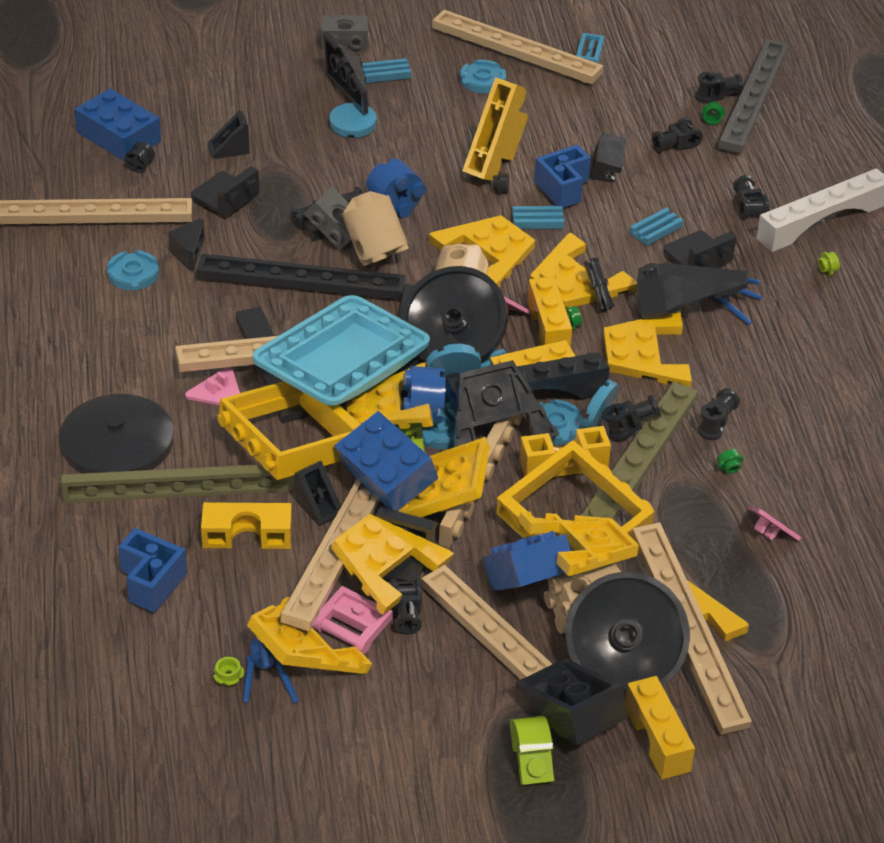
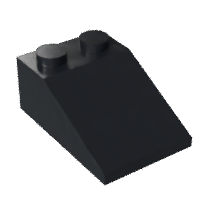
(575, 700)

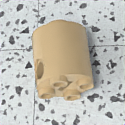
(374, 227)
(462, 255)
(565, 590)

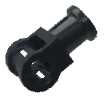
(716, 86)
(677, 135)
(750, 200)
(716, 414)
(630, 417)
(408, 606)

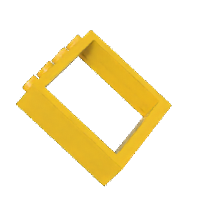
(238, 408)
(508, 502)

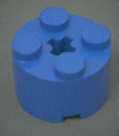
(399, 183)
(423, 388)

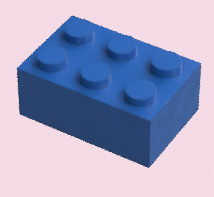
(116, 123)
(386, 461)
(525, 560)

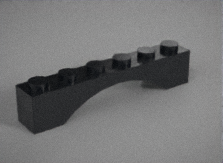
(574, 374)

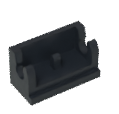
(608, 157)

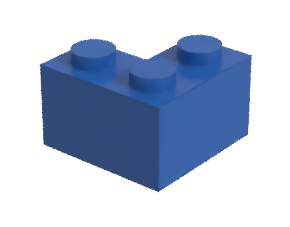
(563, 174)
(152, 566)

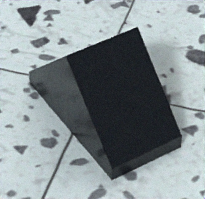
(231, 138)
(187, 243)
(316, 493)

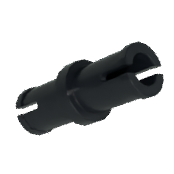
(598, 284)

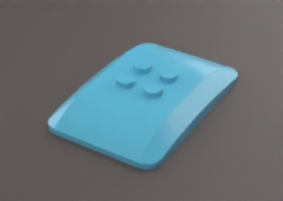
(342, 350)

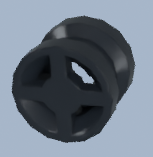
(139, 157)

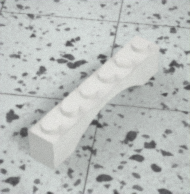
(785, 224)

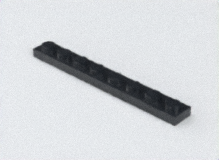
(301, 276)

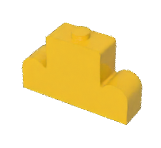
(497, 130)

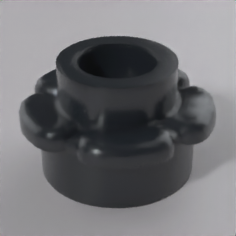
(501, 182)

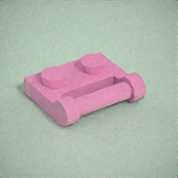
(356, 612)

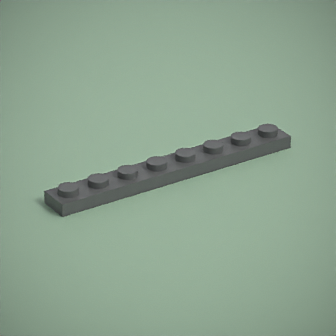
(753, 96)

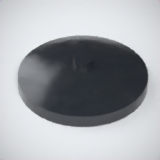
(457, 308)
(116, 434)
(628, 629)

